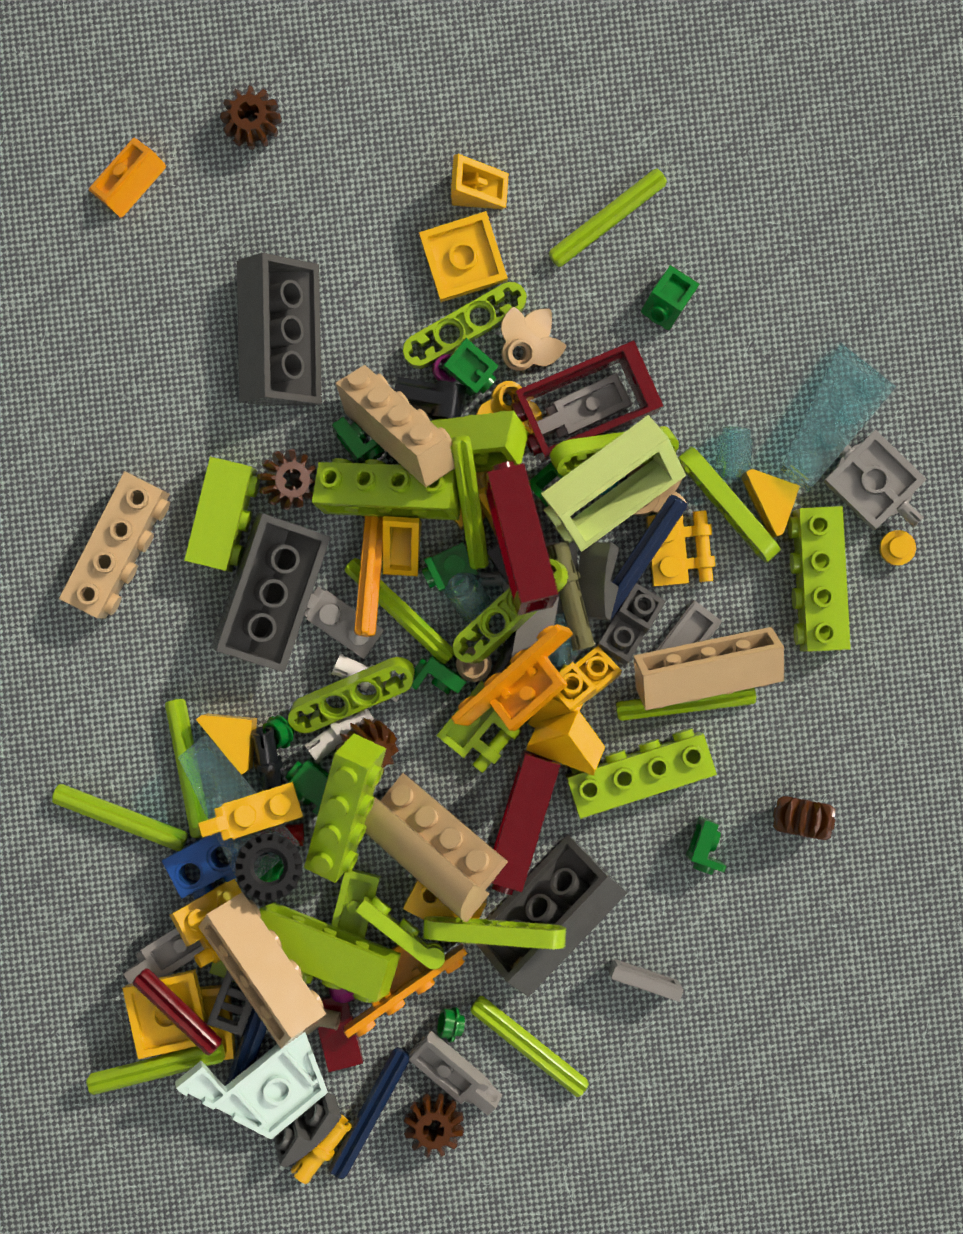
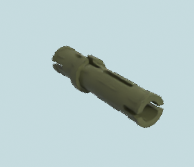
(572, 599)

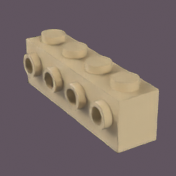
(396, 425)
(115, 546)
(709, 668)
(262, 969)

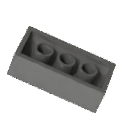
(278, 331)
(270, 592)
(562, 891)

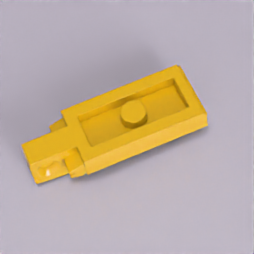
(254, 813)

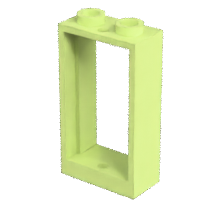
(604, 470)

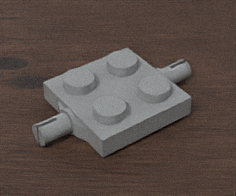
(876, 481)

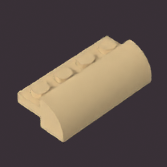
(434, 846)

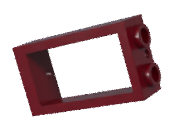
(635, 372)
(520, 538)
(524, 819)

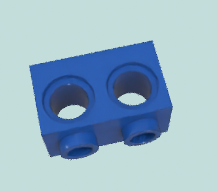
(203, 855)

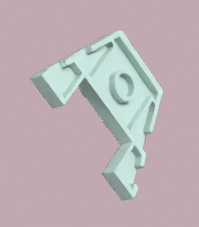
(267, 1092)

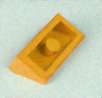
(127, 177)

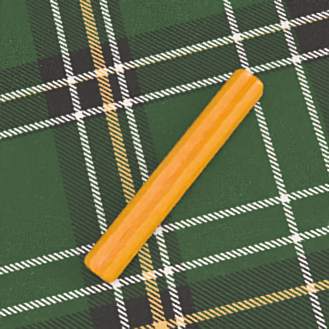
(369, 577)

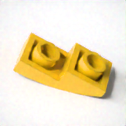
(587, 678)

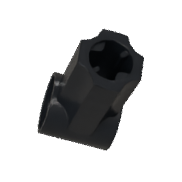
(436, 399)

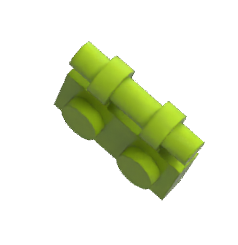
(464, 738)

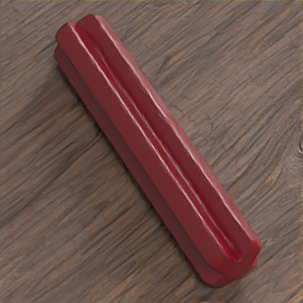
(177, 1011)

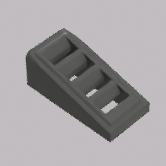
(224, 1023)

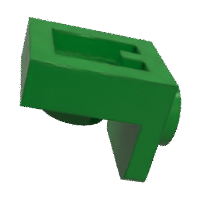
(669, 298)
(471, 368)
(352, 439)
(446, 565)
(444, 677)
(702, 842)

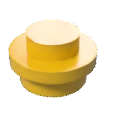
(897, 547)

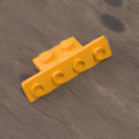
(522, 686)
(408, 978)

